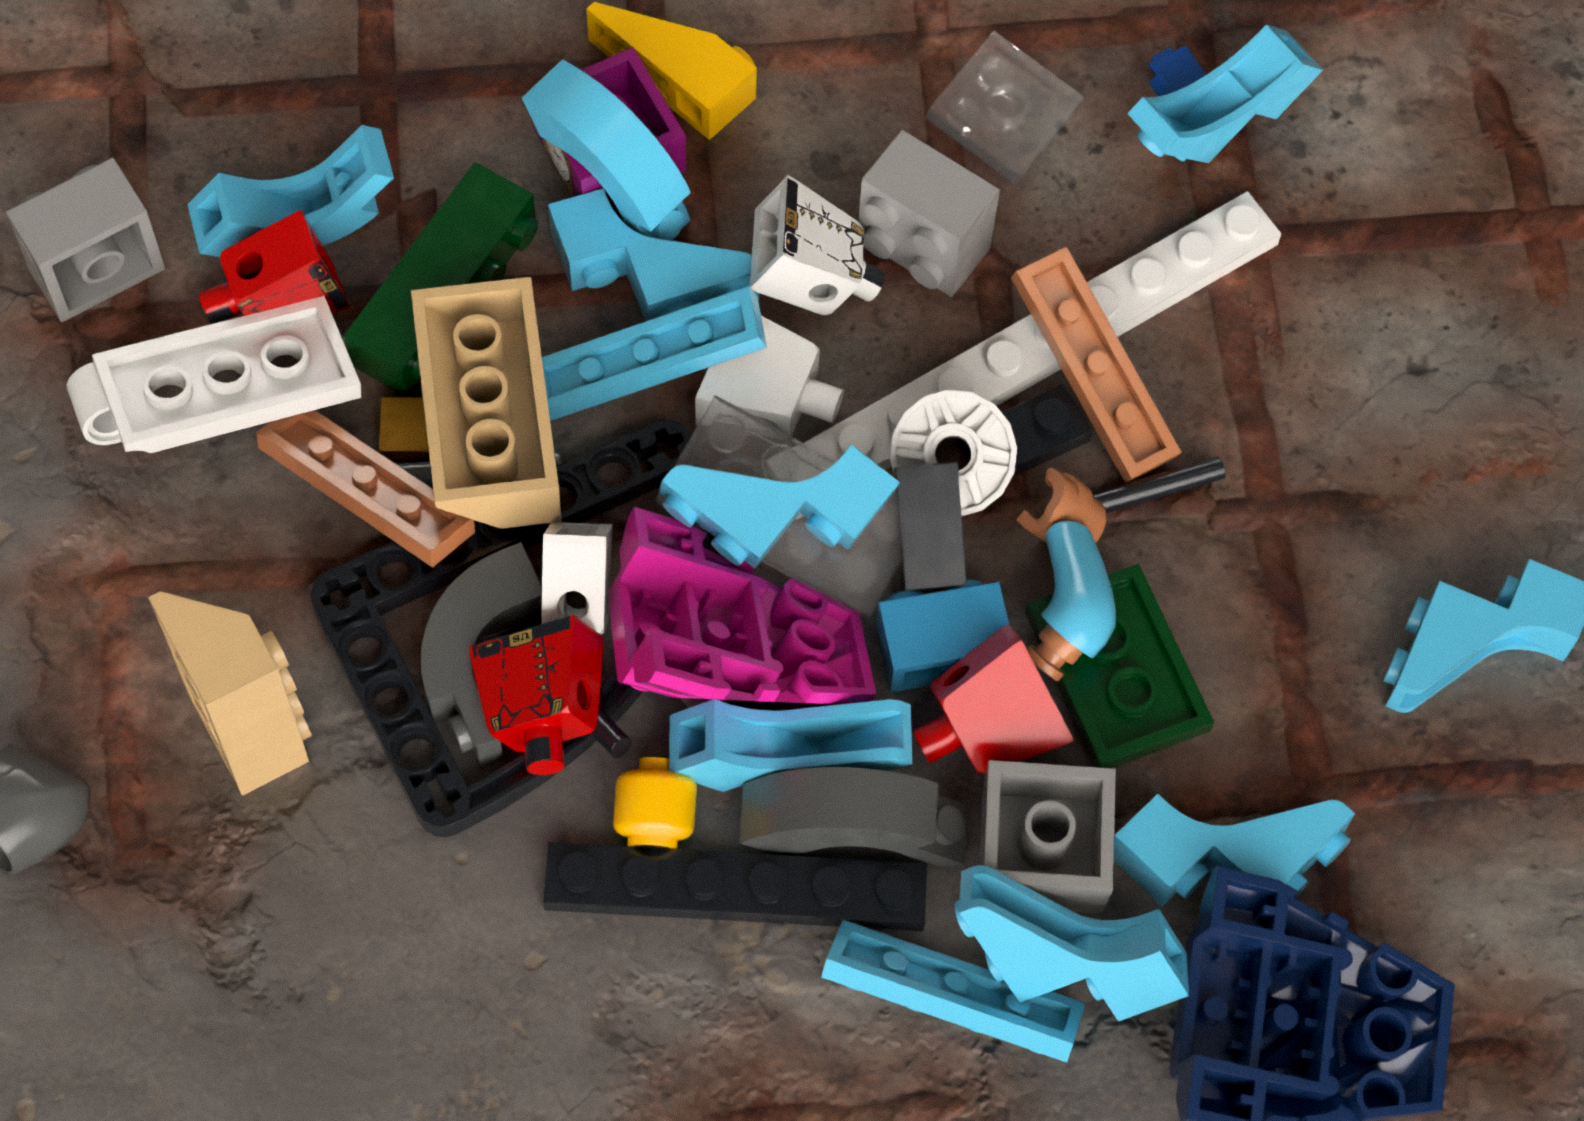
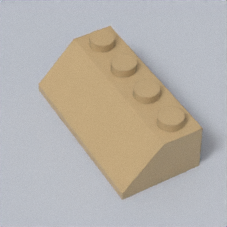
(486, 403)
(237, 688)

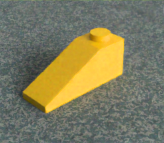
(691, 67)

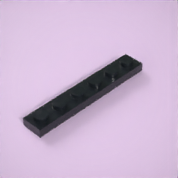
(735, 886)

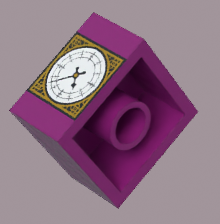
(632, 85)

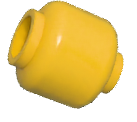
(654, 805)

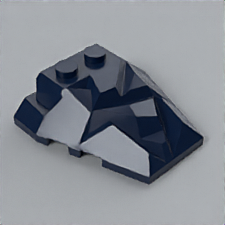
(1302, 1015)

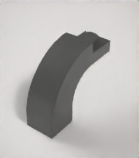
(476, 607)
(853, 807)

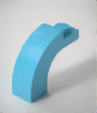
(613, 146)
(332, 196)

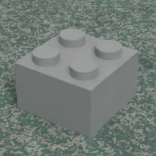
(927, 213)
(86, 239)
(1051, 830)

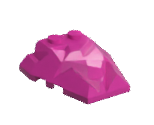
(719, 632)

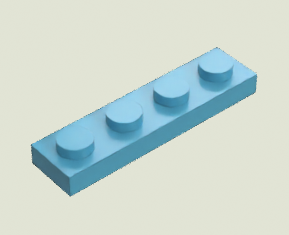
(653, 352)
(951, 990)

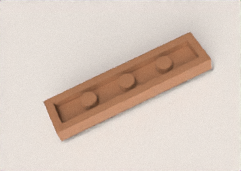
(1096, 365)
(365, 484)

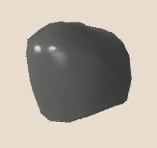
(38, 808)

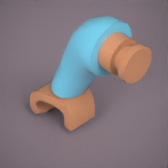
(1083, 602)

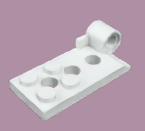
(117, 389)

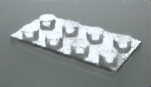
(745, 445)

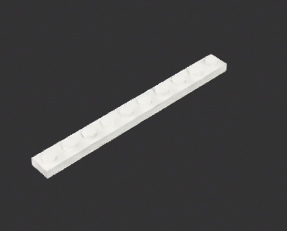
(1020, 353)

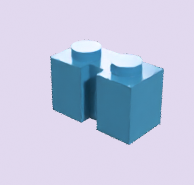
(934, 631)

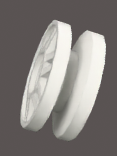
(973, 421)

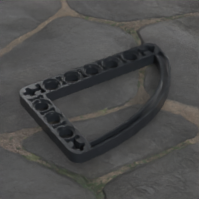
(389, 670)

